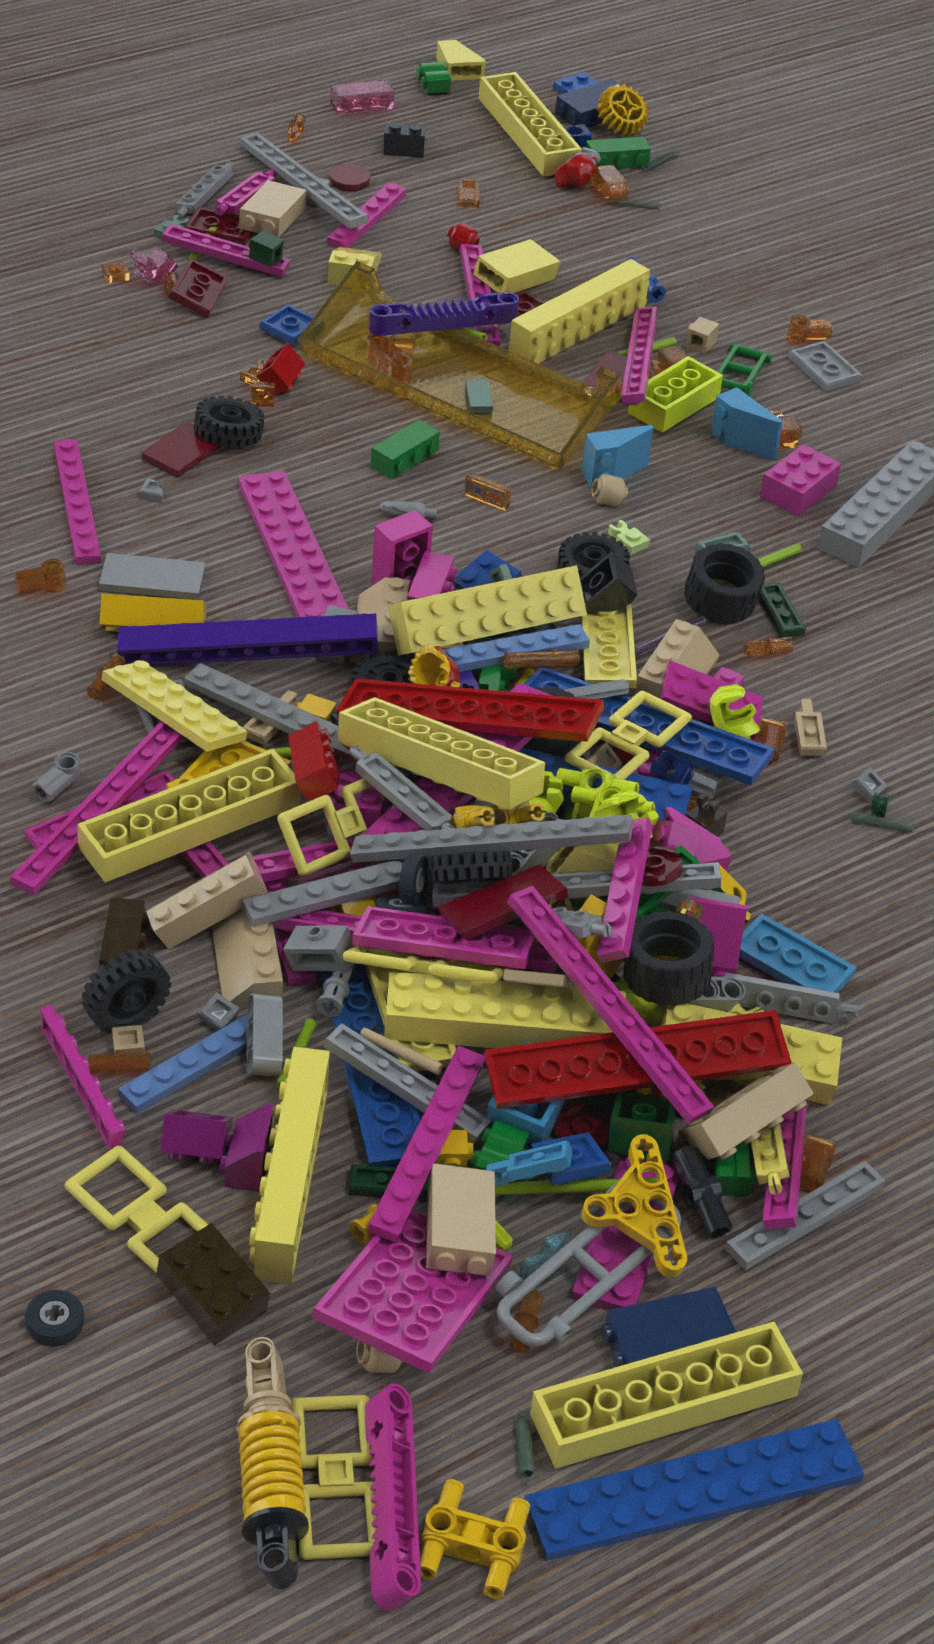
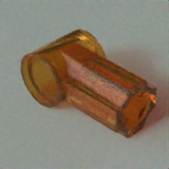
(805, 329)
(48, 577)
(772, 734)
(816, 1159)

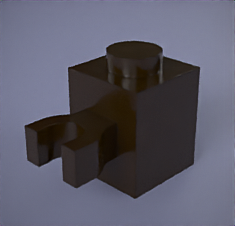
(708, 815)

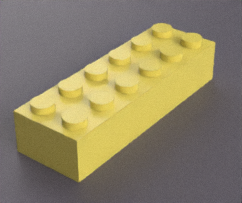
(812, 1051)

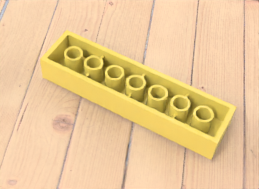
(527, 122)
(580, 312)
(487, 610)
(442, 753)
(188, 815)
(485, 1013)
(290, 1166)
(665, 1394)

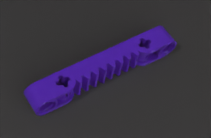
(387, 318)

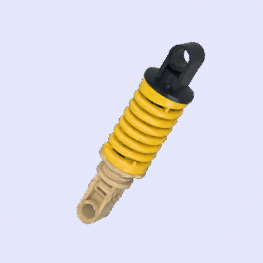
(271, 1466)

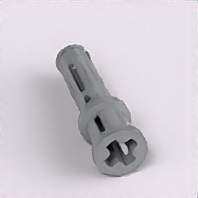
(335, 996)

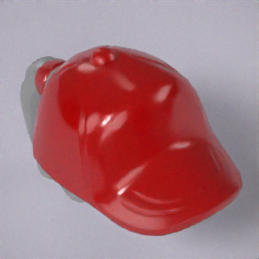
(577, 169)

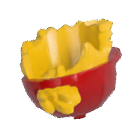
(434, 667)

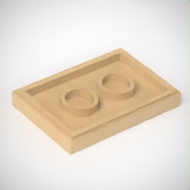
(537, 978)

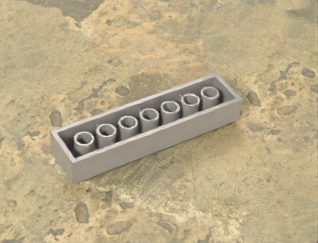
(880, 506)

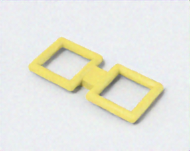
(629, 735)
(342, 824)
(416, 963)
(142, 1214)
(335, 1476)

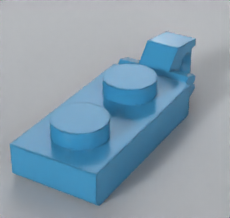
(532, 1162)

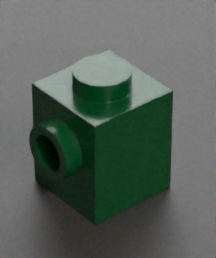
(266, 248)

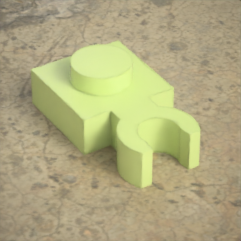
(631, 538)

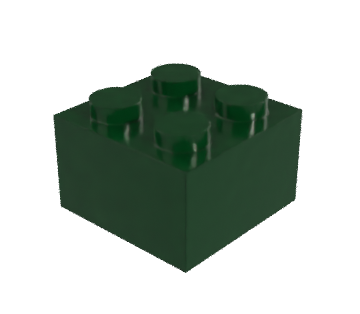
(639, 1115)

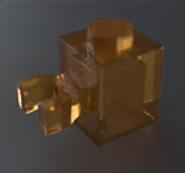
(666, 358)
(790, 431)

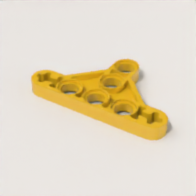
(645, 1220)

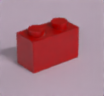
(282, 369)

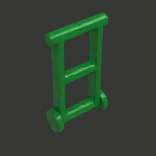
(748, 386)

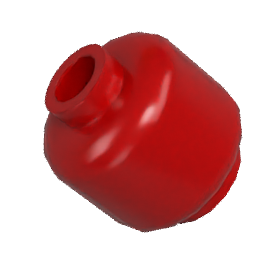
(462, 234)

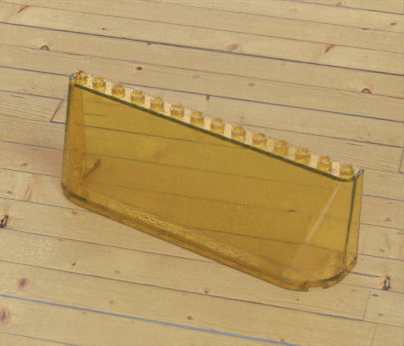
(532, 404)

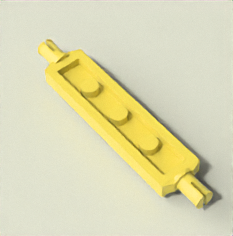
(770, 1158)

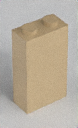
(272, 208)
(461, 1219)

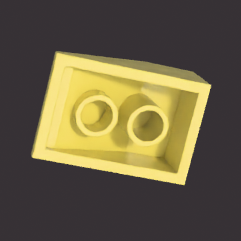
(344, 258)

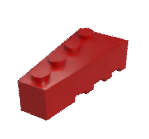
(314, 761)

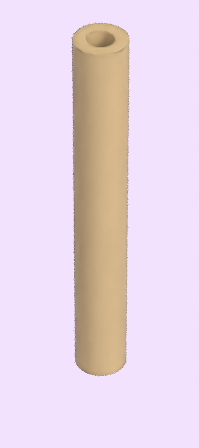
(402, 1051)

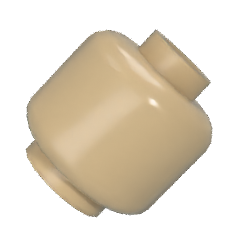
(609, 490)
(376, 1360)

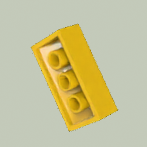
(142, 611)

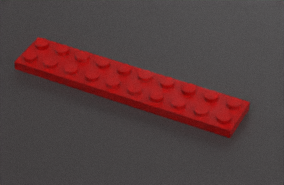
(486, 709)
(604, 1065)

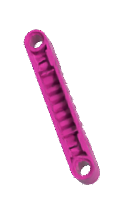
(396, 1543)

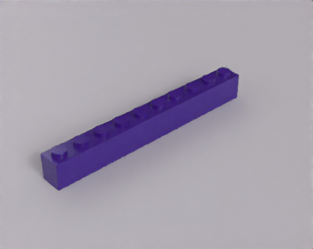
(249, 639)

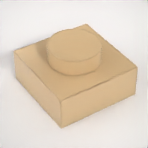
(128, 1039)

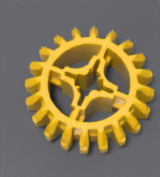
(618, 113)

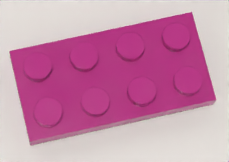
(692, 690)

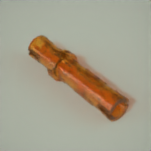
(550, 658)

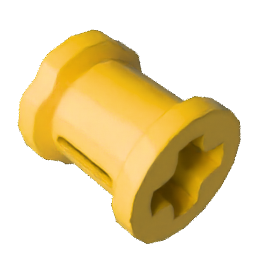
(359, 1227)

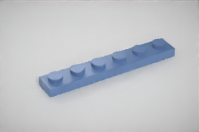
(491, 652)
(185, 1066)

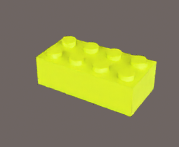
(677, 394)

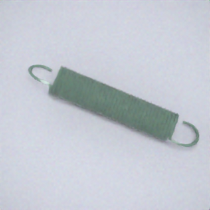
(524, 1447)

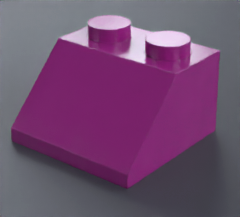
(195, 1135)
(248, 1149)

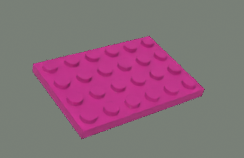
(400, 1304)

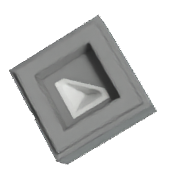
(869, 783)
(218, 1012)

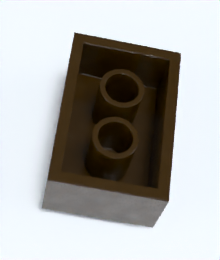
(213, 1283)

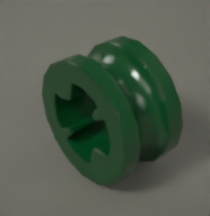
(879, 804)

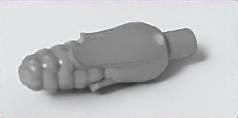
(403, 507)

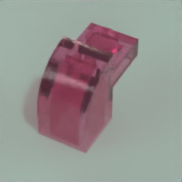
(153, 266)

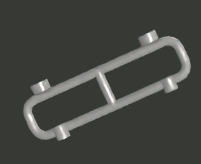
(515, 1288)

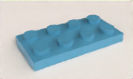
(793, 957)

